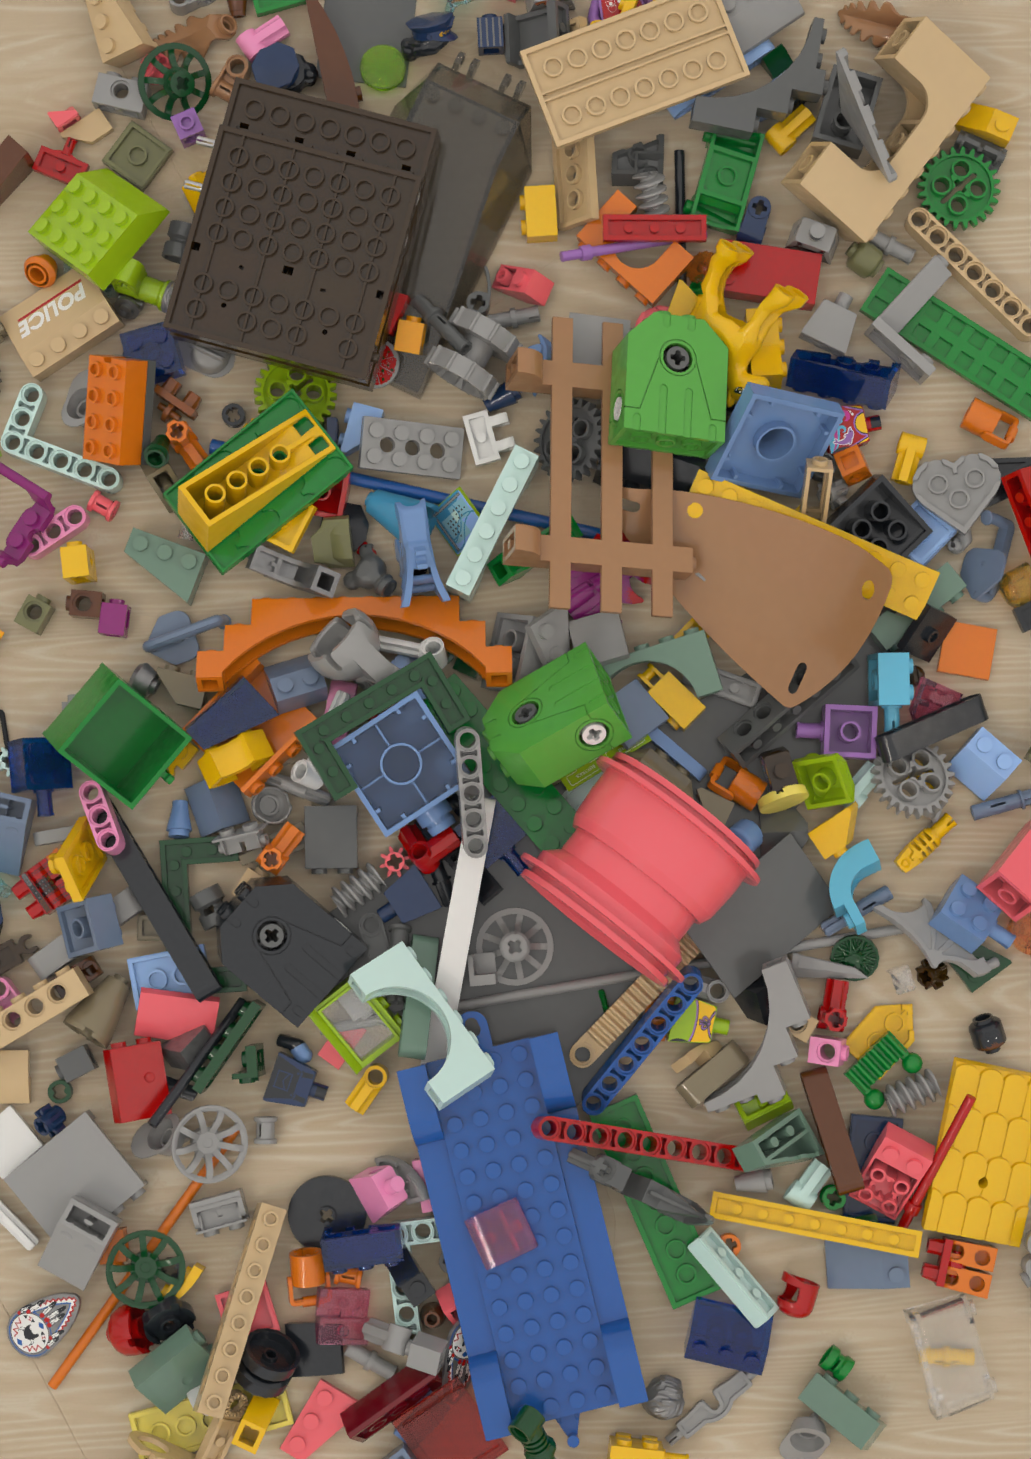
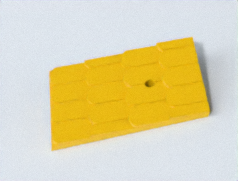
(987, 1172)

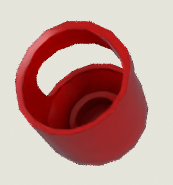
(806, 1296)

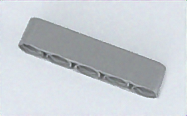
(477, 803)
(54, 955)

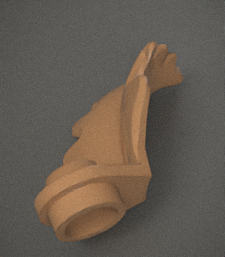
(871, 21)
(199, 33)

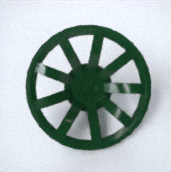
(176, 81)
(145, 1268)

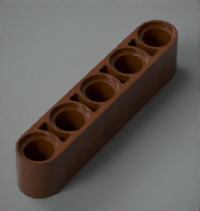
(832, 1130)

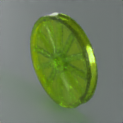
(383, 67)

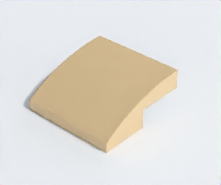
(14, 1077)

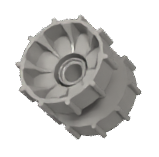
(468, 370)

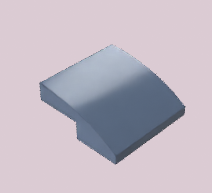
(640, 712)

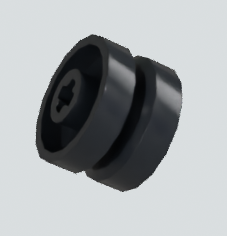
(267, 1363)

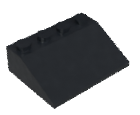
(881, 517)

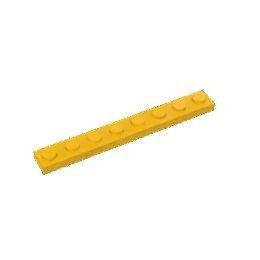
(816, 1224)

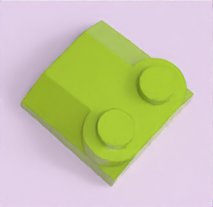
(825, 779)

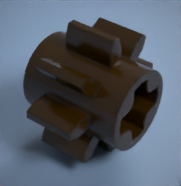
(931, 977)

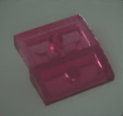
(501, 1233)
(341, 1315)

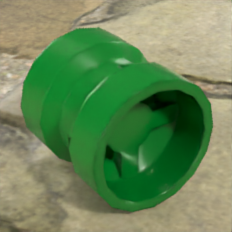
(836, 1363)

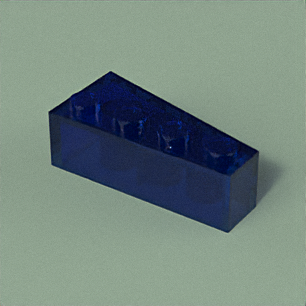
(843, 378)

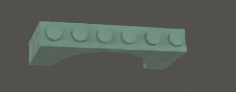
(687, 654)

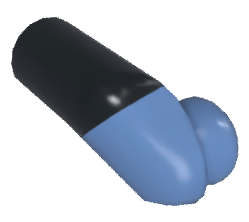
(296, 1046)

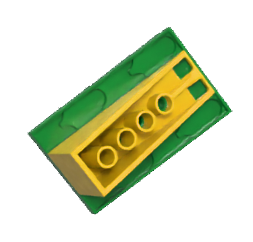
(257, 481)

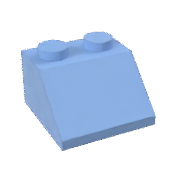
(983, 763)

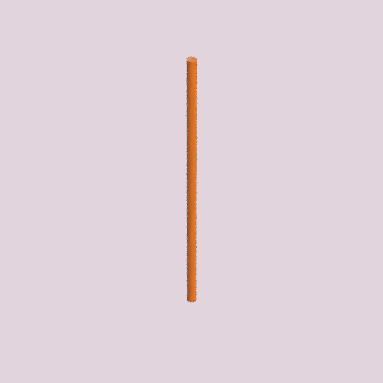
(112, 1301)

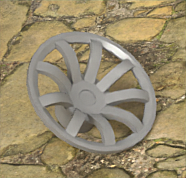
(515, 945)
(208, 1142)

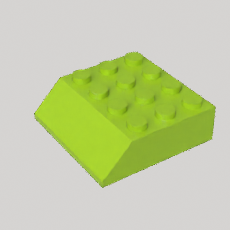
(98, 224)

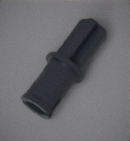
(442, 884)

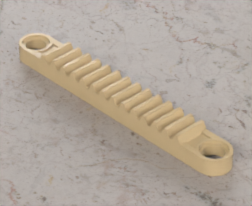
(626, 1010)

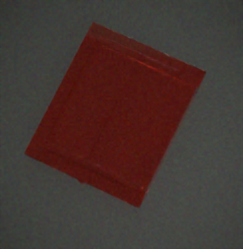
(447, 1426)

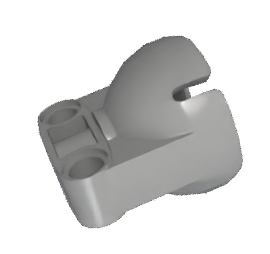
(350, 652)

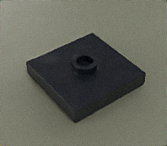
(927, 633)

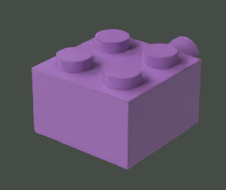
(844, 731)

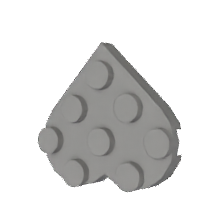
(958, 489)

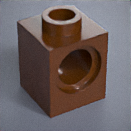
(93, 612)

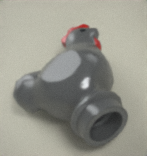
(370, 573)

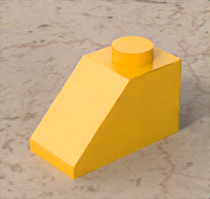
(836, 832)

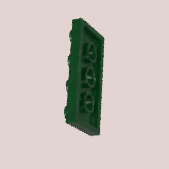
(221, 1053)

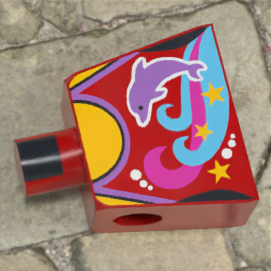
(853, 429)

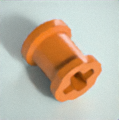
(352, 1277)

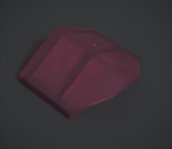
(930, 697)

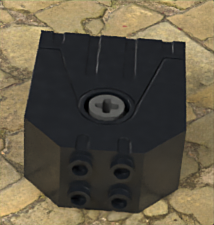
(299, 957)

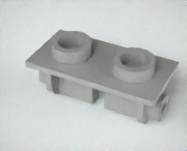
(250, 834)

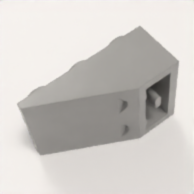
(79, 1241)

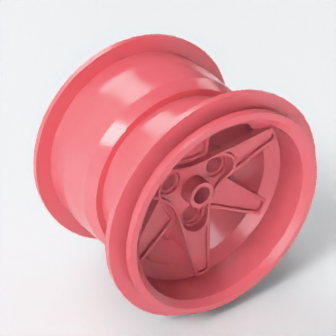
(642, 867)

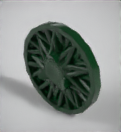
(856, 952)

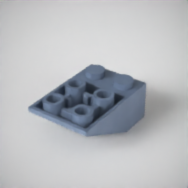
(15, 828)

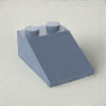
(864, 1268)

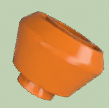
(41, 270)

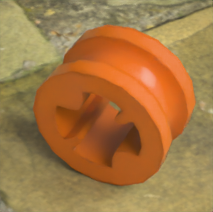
(735, 1249)

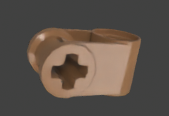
(224, 82)

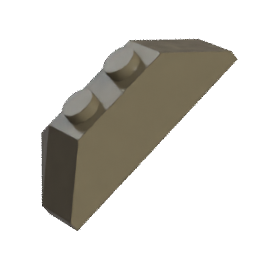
(658, 762)

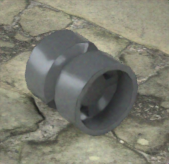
(178, 234)
(203, 901)

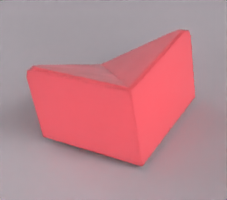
(64, 119)

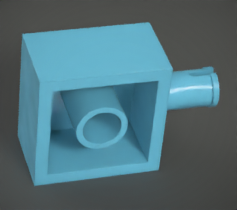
(890, 684)

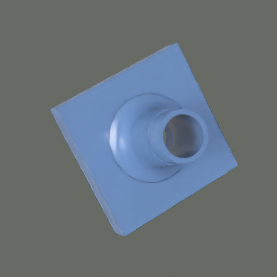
(772, 437)

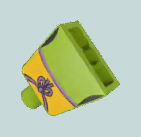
(697, 1023)

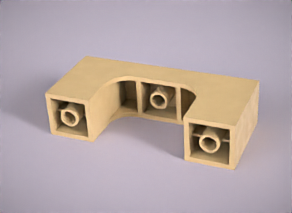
(938, 90)

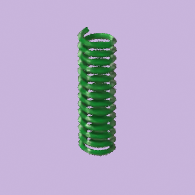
(603, 1002)

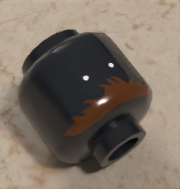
(987, 1033)

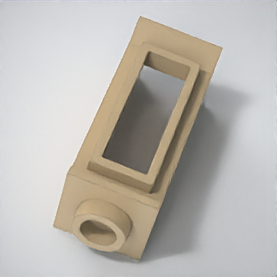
(817, 464)

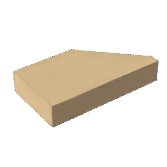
(89, 129)

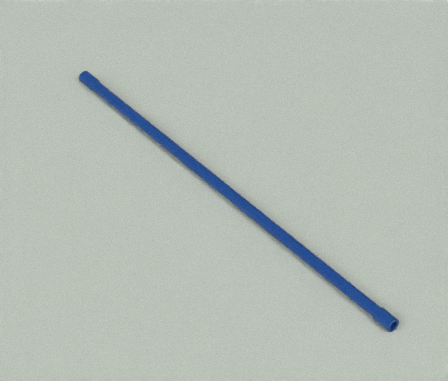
(438, 497)

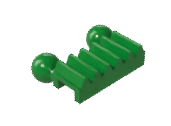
(875, 1062)

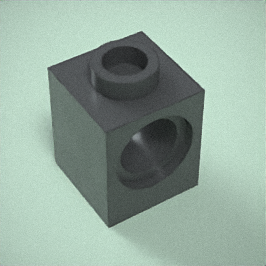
(75, 1063)

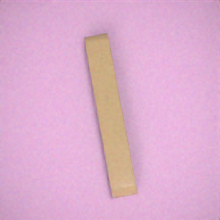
(970, 262)

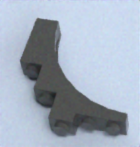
(737, 114)

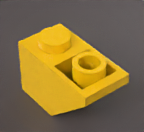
(255, 1423)

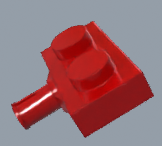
(59, 163)

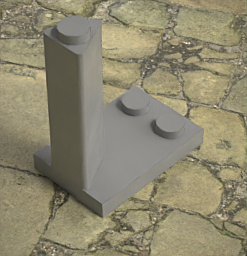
(902, 309)

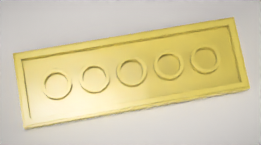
(187, 1428)

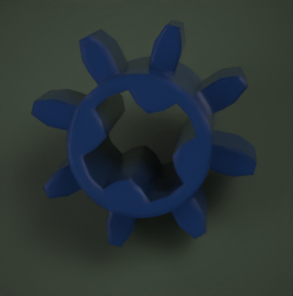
(50, 1120)

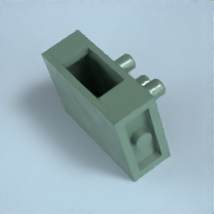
(172, 1368)

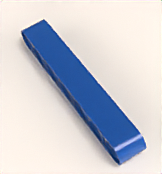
(637, 1052)

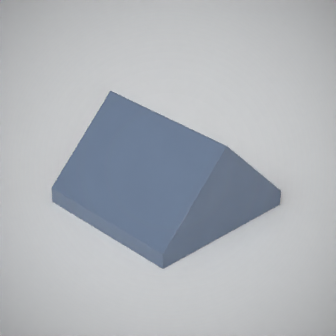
(216, 807)

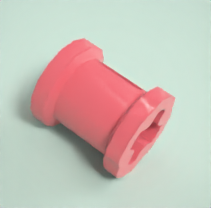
(98, 502)

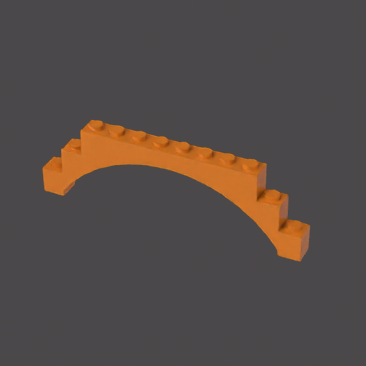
(289, 619)

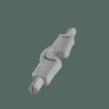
(702, 1413)

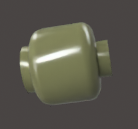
(864, 259)

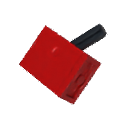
(138, 1080)

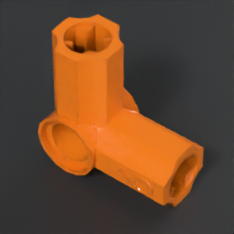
(185, 442)
(277, 852)

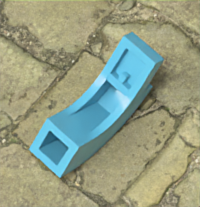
(847, 873)

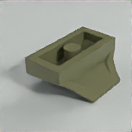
(333, 543)

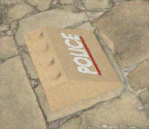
(60, 323)

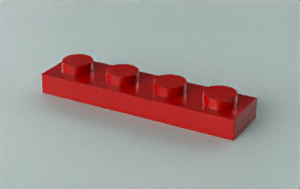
(654, 228)

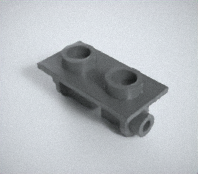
(991, 151)

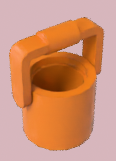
(983, 418)
(744, 788)
(306, 1272)

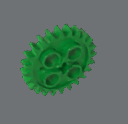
(943, 171)

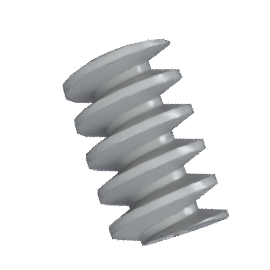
(651, 192)
(357, 889)
(911, 1092)

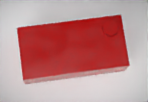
(773, 266)

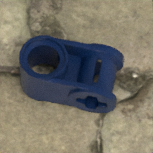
(754, 226)

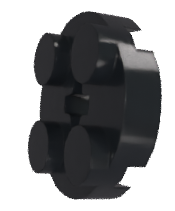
(156, 1320)

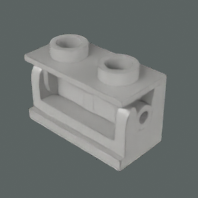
(219, 1212)

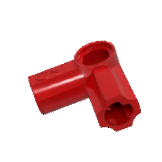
(425, 853)
(832, 1011)

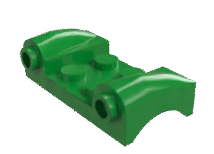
(725, 181)

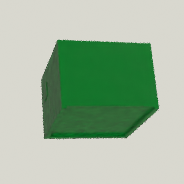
(117, 737)

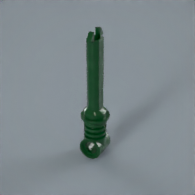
(529, 1430)

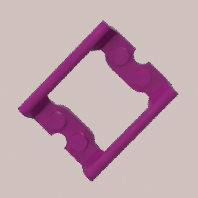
(31, 521)

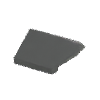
(779, 825)

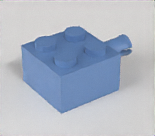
(969, 917)

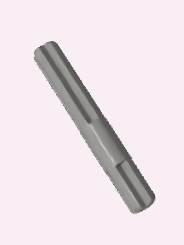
(288, 785)

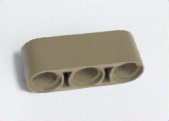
(712, 1074)

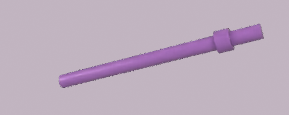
(587, 252)

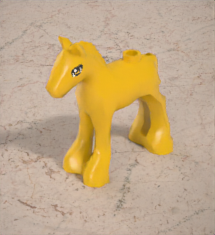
(740, 337)

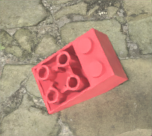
(893, 1170)

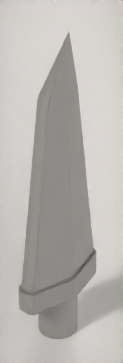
(817, 968)

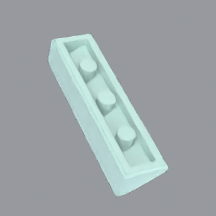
(733, 1277)

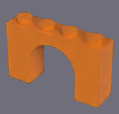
(648, 282)

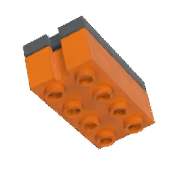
(118, 409)

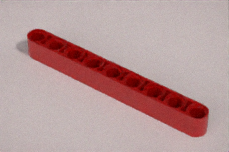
(634, 1142)

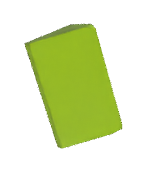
(755, 1114)

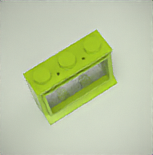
(356, 1028)

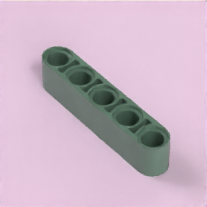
(415, 1014)

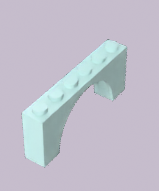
(476, 553)
(400, 974)

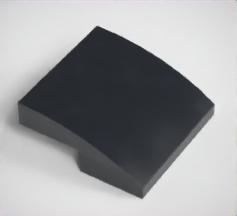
(314, 1357)

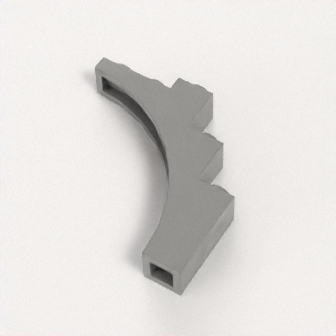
(778, 1046)

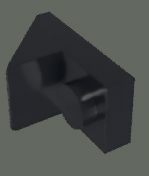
(412, 1280)

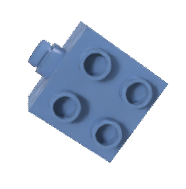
(403, 767)

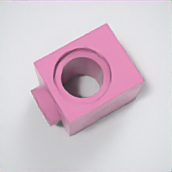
(816, 1050)

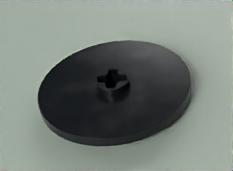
(324, 1194)

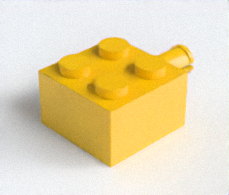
(624, 1447)

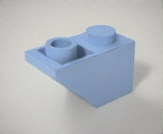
(350, 440)

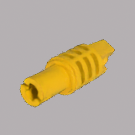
(924, 844)

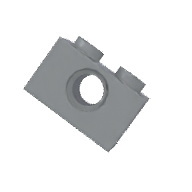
(106, 91)

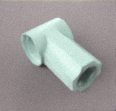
(862, 783)
(804, 1191)

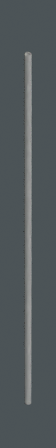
(634, 974)

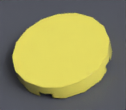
(790, 797)

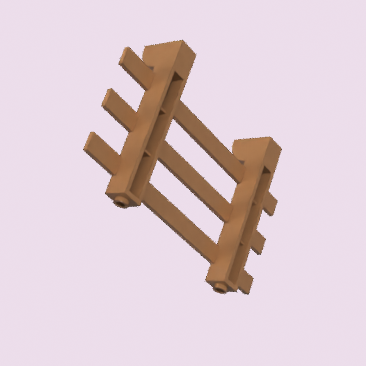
(609, 555)

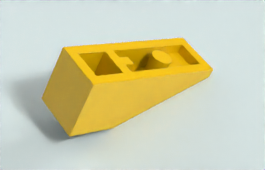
(988, 124)

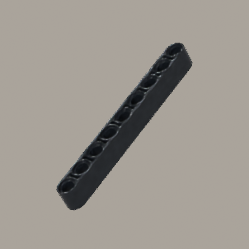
(163, 914)

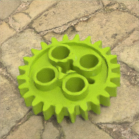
(280, 378)

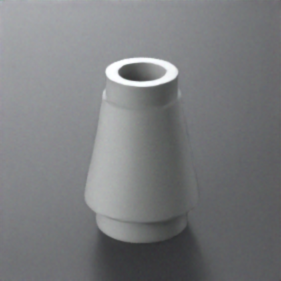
(755, 1181)

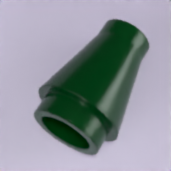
(157, 451)

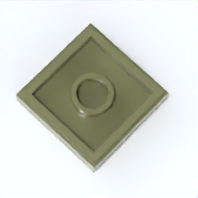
(137, 156)

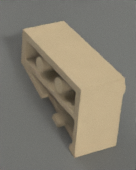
(119, 32)

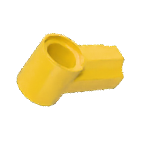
(785, 134)
(909, 452)
(366, 1089)

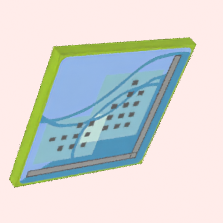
(456, 519)

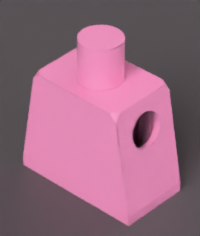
(379, 1190)

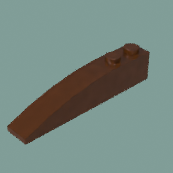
(332, 59)

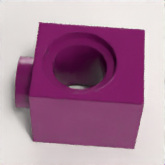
(114, 618)

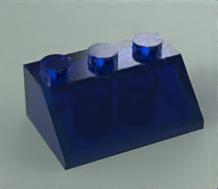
(726, 1338)

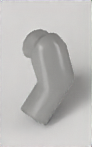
(959, 542)

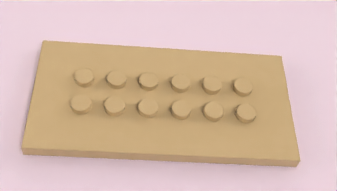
(632, 66)

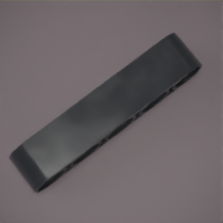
(931, 728)

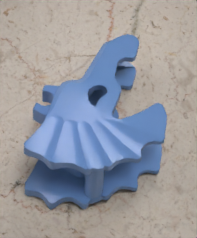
(416, 552)

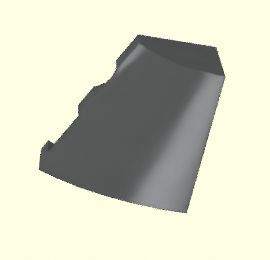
(637, 160)

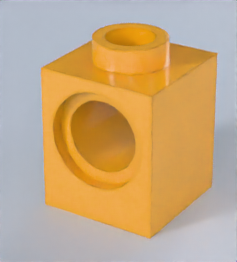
(410, 335)

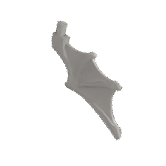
(934, 944)

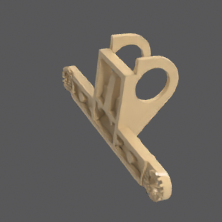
(215, 1442)

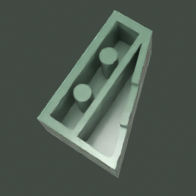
(168, 562)

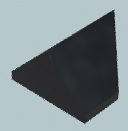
(755, 1001)

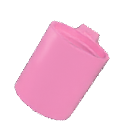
(267, 34)

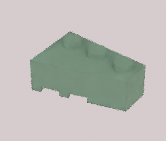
(779, 1143)
(842, 1410)

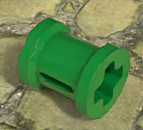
(830, 1188)

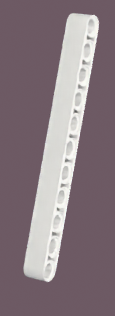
(458, 931)

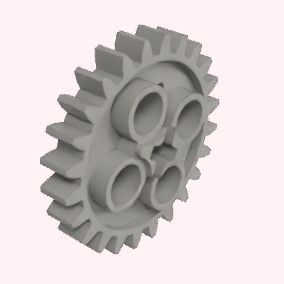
(922, 799)

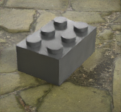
(831, 123)

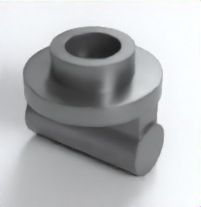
(128, 307)

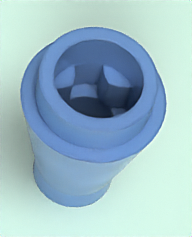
(179, 820)

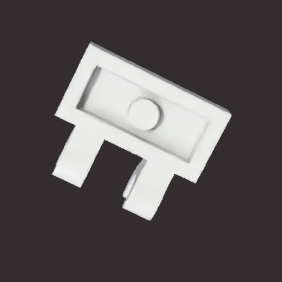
(482, 438)

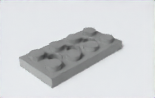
(398, 460)

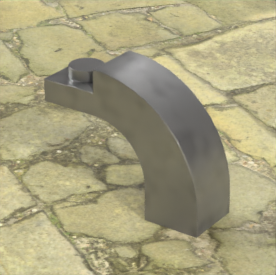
(293, 572)

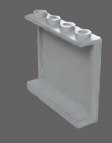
(75, 1163)

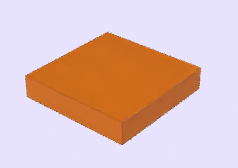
(967, 651)

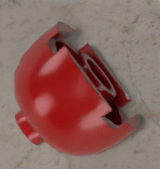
(126, 1331)

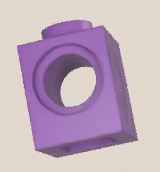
(188, 127)

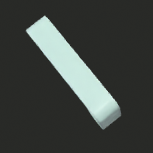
(51, 452)
(411, 1238)

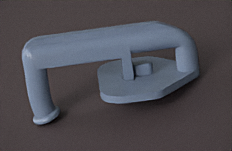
(985, 567)
(176, 638)

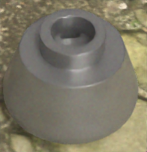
(145, 679)

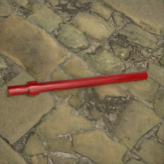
(914, 1205)

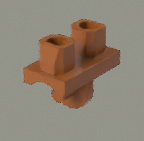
(187, 406)

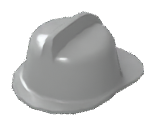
(206, 360)
(75, 405)
(154, 1141)
(805, 1439)

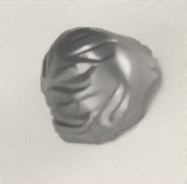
(664, 1397)

